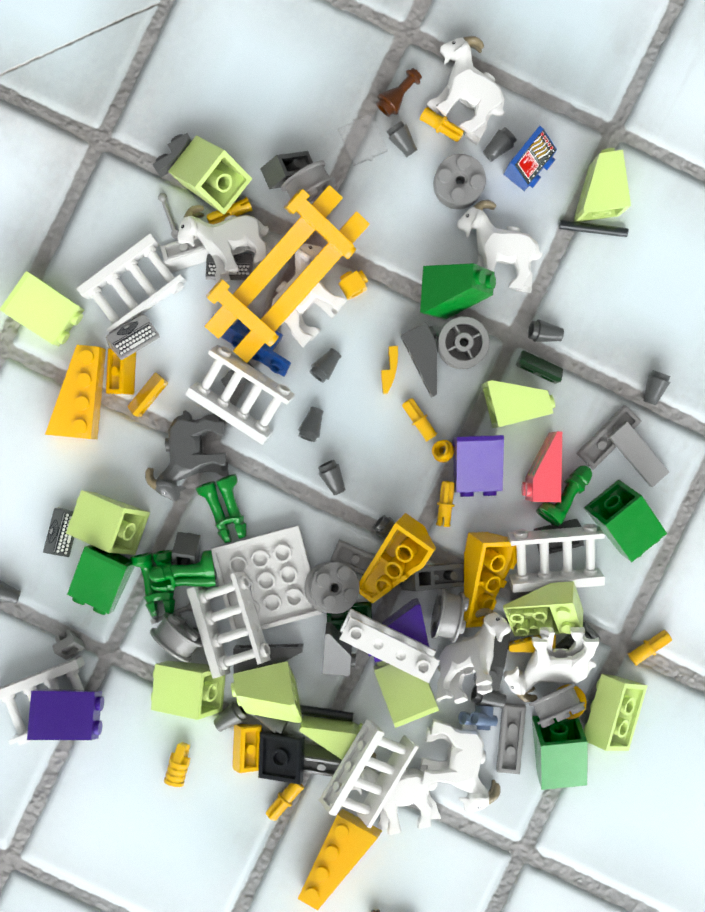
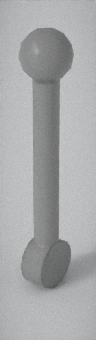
(162, 198)
(186, 608)

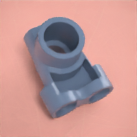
(482, 717)

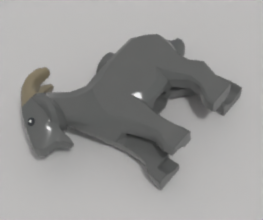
(187, 454)

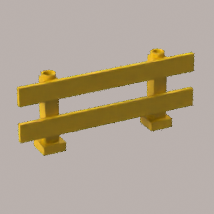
(312, 218)

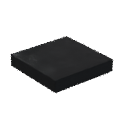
(281, 757)

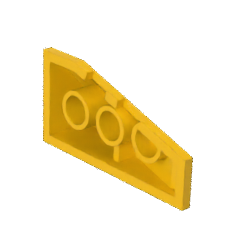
(400, 556)
(486, 565)

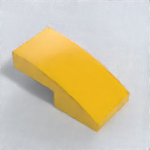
(388, 376)

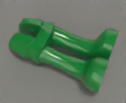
(575, 484)
(226, 486)
(145, 562)
(170, 576)

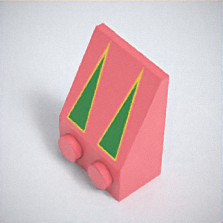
(545, 474)

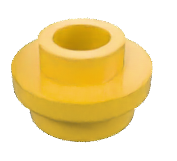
(438, 448)

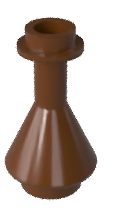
(391, 100)

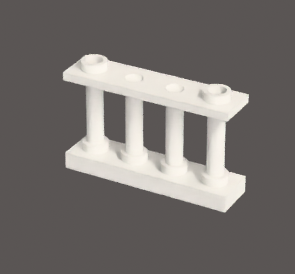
(129, 262)
(221, 405)
(583, 577)
(210, 636)
(389, 645)
(27, 684)
(352, 766)

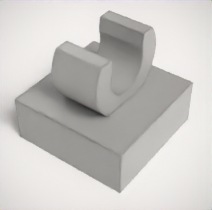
(68, 646)

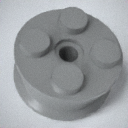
(461, 168)
(311, 179)
(463, 329)
(343, 592)
(448, 615)
(177, 636)
(557, 705)

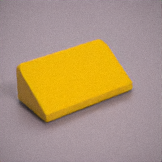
(120, 374)
(147, 395)
(246, 747)

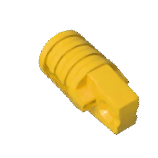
(178, 766)

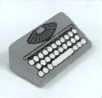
(132, 337)

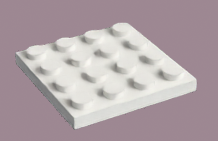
(276, 572)

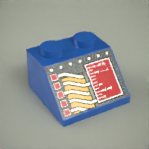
(531, 159)

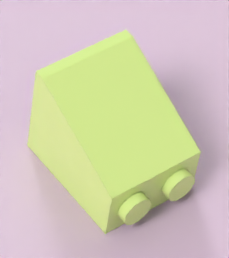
(210, 174)
(605, 188)
(42, 309)
(515, 403)
(107, 523)
(186, 690)
(268, 692)
(404, 694)

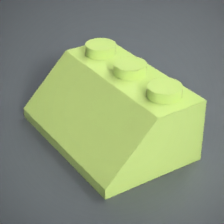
(614, 713)

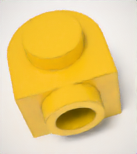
(353, 284)

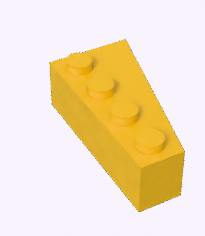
(80, 396)
(339, 854)

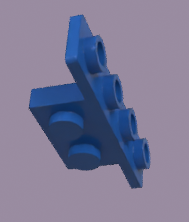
(265, 354)

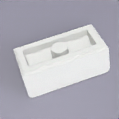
(182, 256)

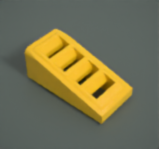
(526, 644)

